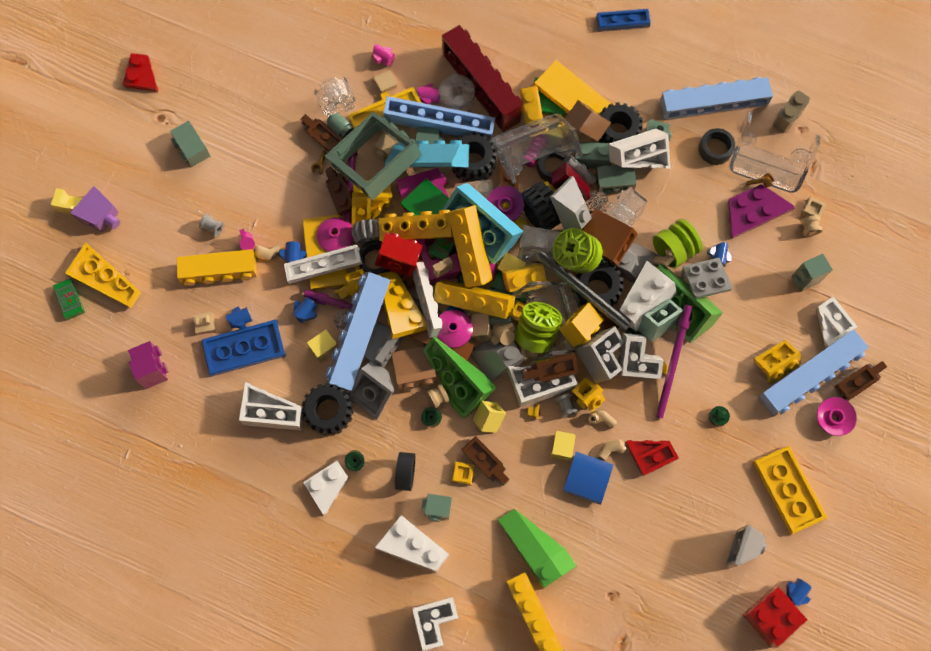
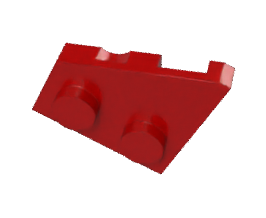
(140, 73)
(651, 454)

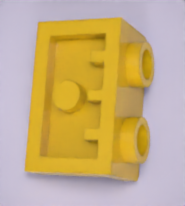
(778, 361)

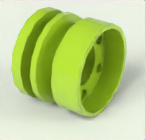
(681, 239)
(586, 250)
(538, 327)

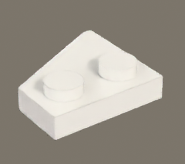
(833, 321)
(326, 485)

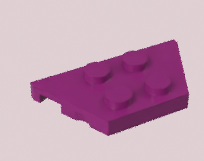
(755, 209)

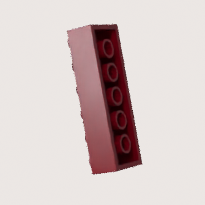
(489, 86)

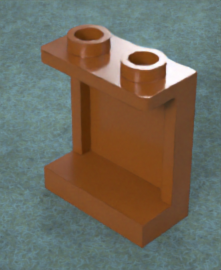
(612, 234)

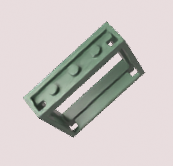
(358, 138)

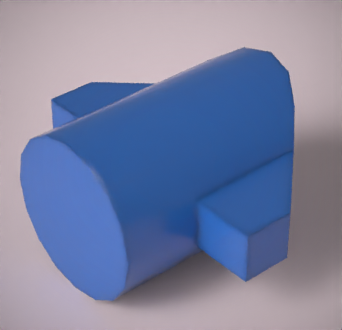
(720, 251)
(292, 252)
(305, 310)
(239, 318)
(798, 592)

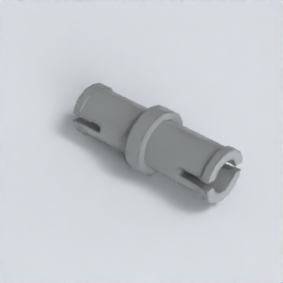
(581, 169)

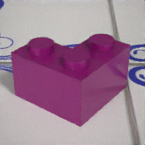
(147, 366)

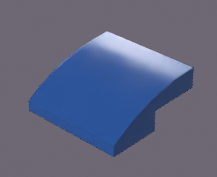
(588, 478)

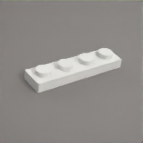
(322, 264)
(425, 294)

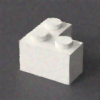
(635, 361)
(428, 620)

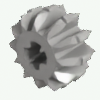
(365, 231)

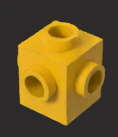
(352, 282)
(588, 395)

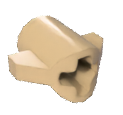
(502, 333)

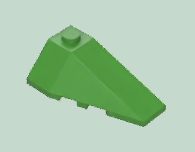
(703, 311)
(460, 378)
(540, 552)

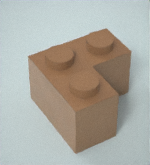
(587, 121)

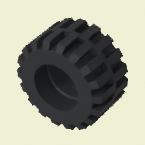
(622, 115)
(478, 170)
(539, 206)
(610, 277)
(318, 396)

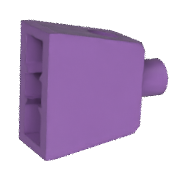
(96, 211)

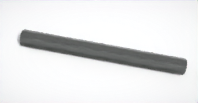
(583, 290)

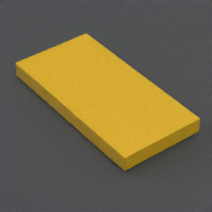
(566, 88)
(329, 280)
(789, 490)

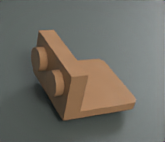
(413, 368)

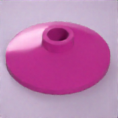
(334, 242)
(459, 336)
(842, 410)

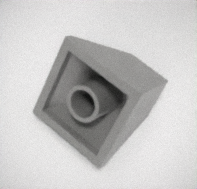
(570, 205)
(634, 262)
(496, 358)
(372, 389)
(746, 546)

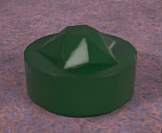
(719, 416)
(431, 417)
(354, 460)

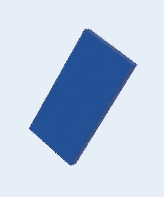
(243, 348)

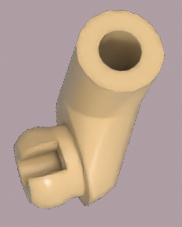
(265, 253)
(664, 260)
(601, 417)
(612, 446)

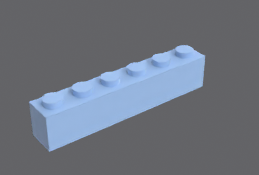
(716, 98)
(447, 120)
(357, 330)
(813, 372)

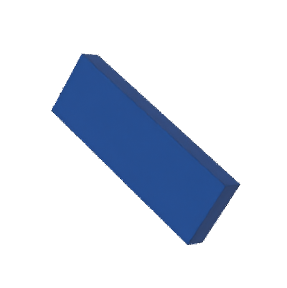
(623, 19)

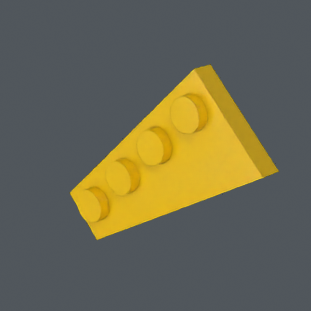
(401, 309)

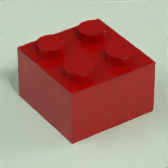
(398, 254)
(775, 617)

